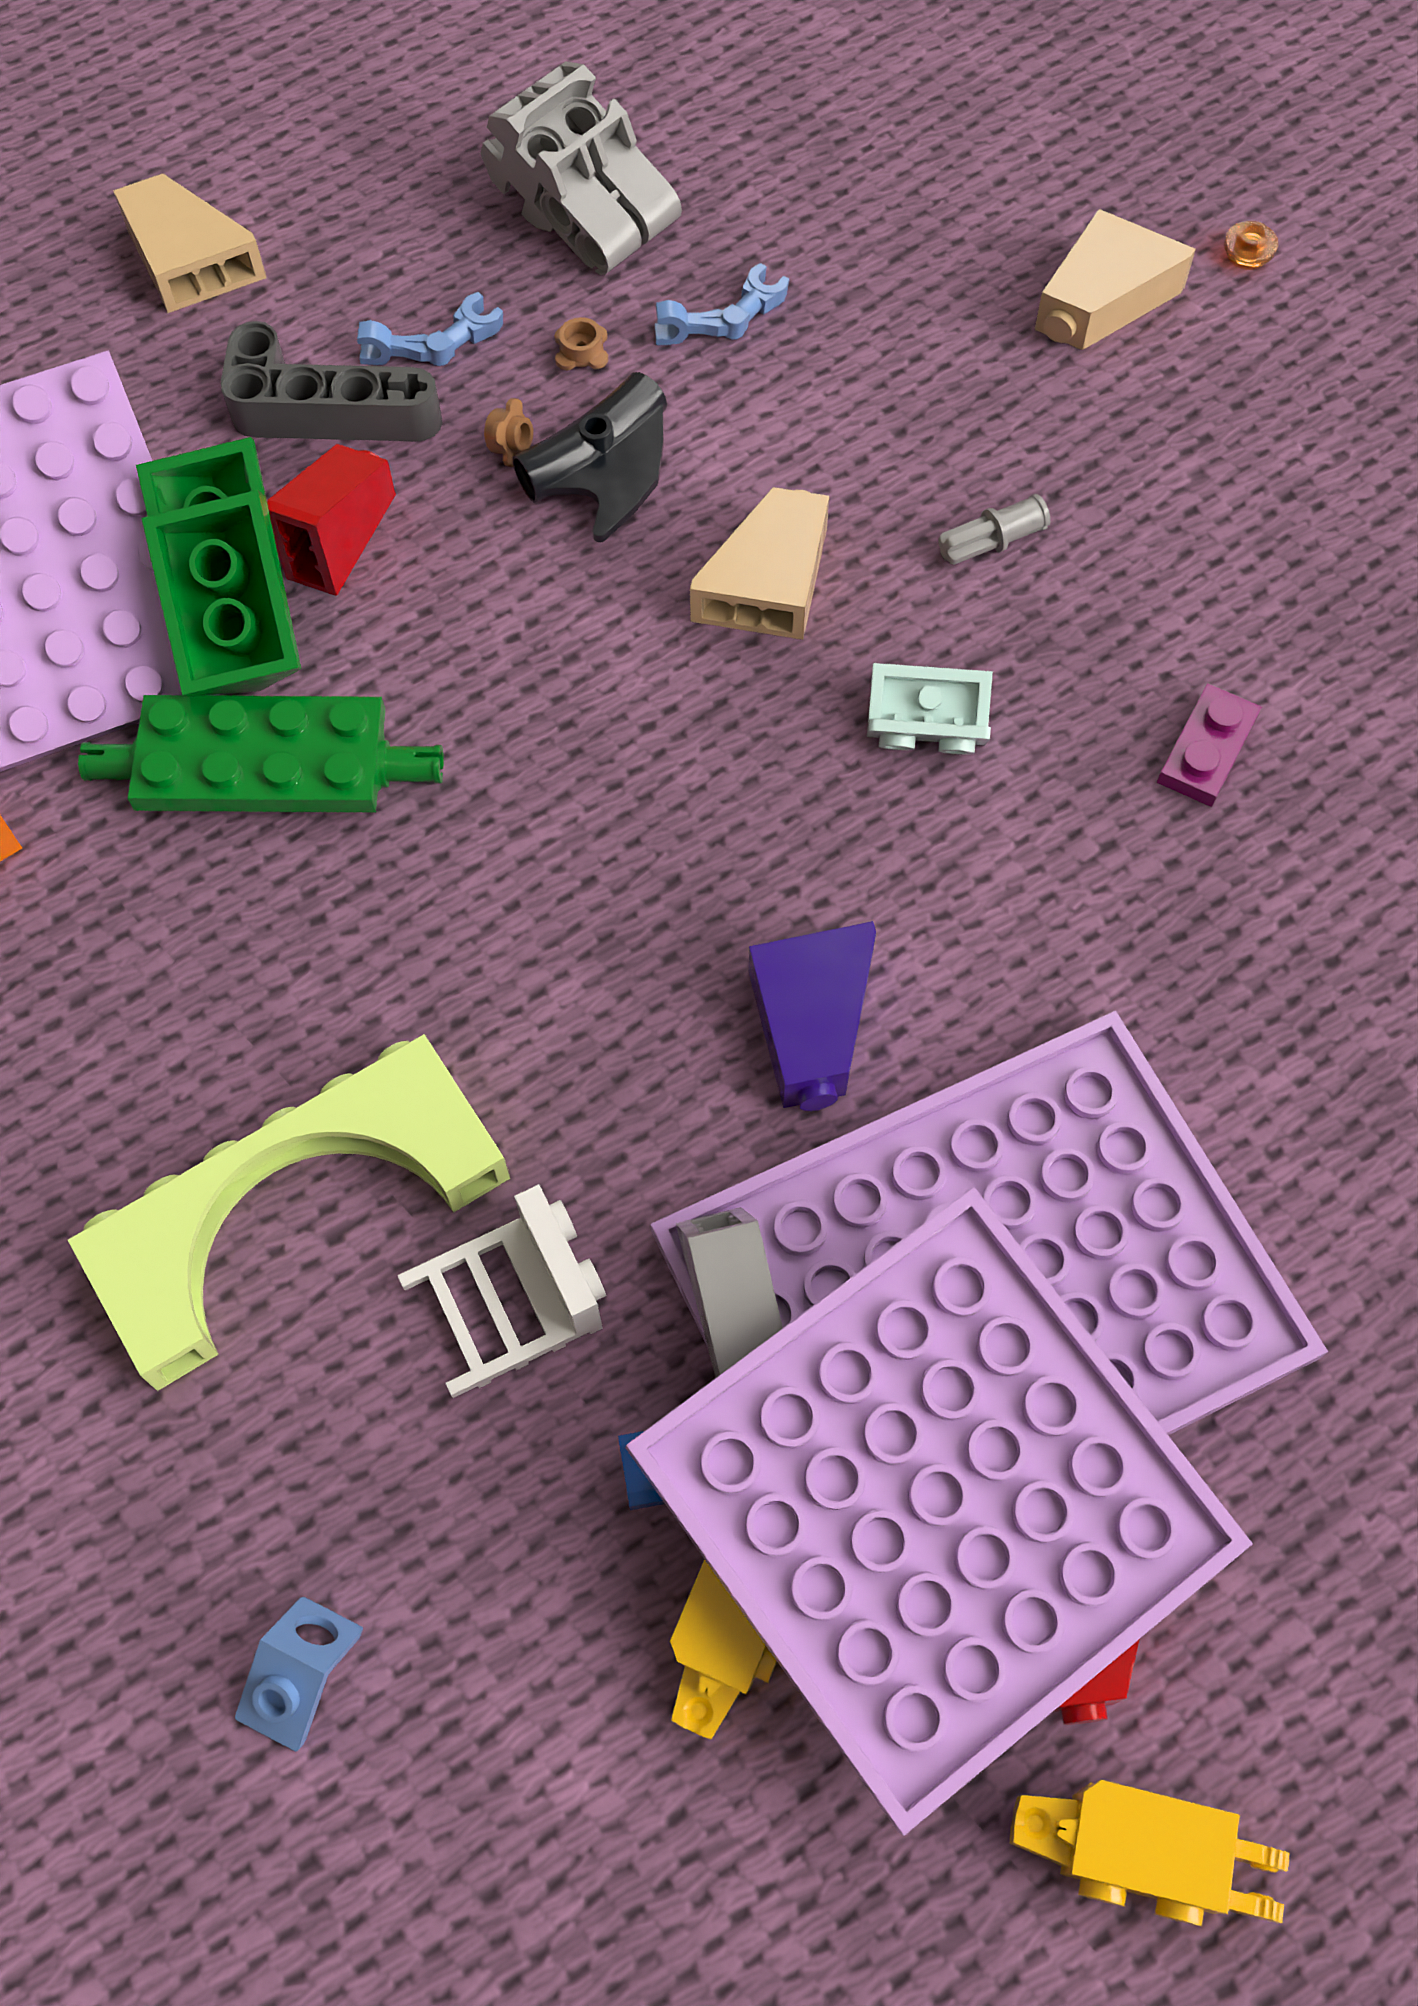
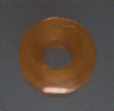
(1250, 245)

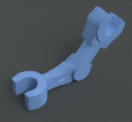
(675, 323)
(437, 348)

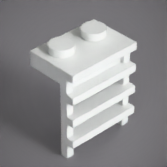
(554, 1282)

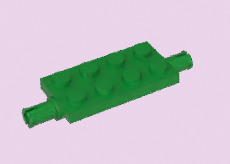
(260, 755)

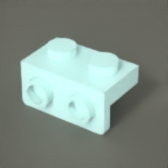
(929, 706)

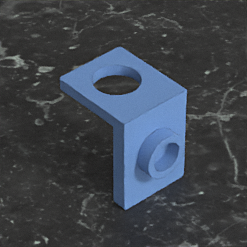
(292, 1673)

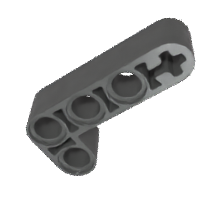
(322, 400)

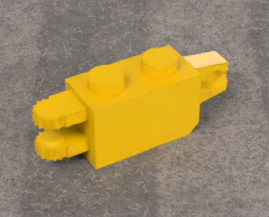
(718, 1654)
(1147, 1846)

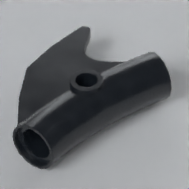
(604, 454)

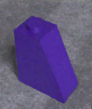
(812, 1008)

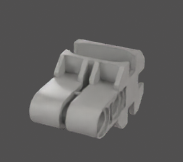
(583, 186)

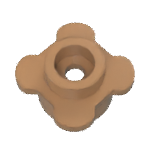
(581, 344)
(508, 431)

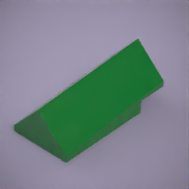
(218, 570)

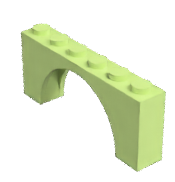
(155, 1251)

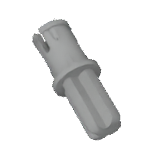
(994, 530)

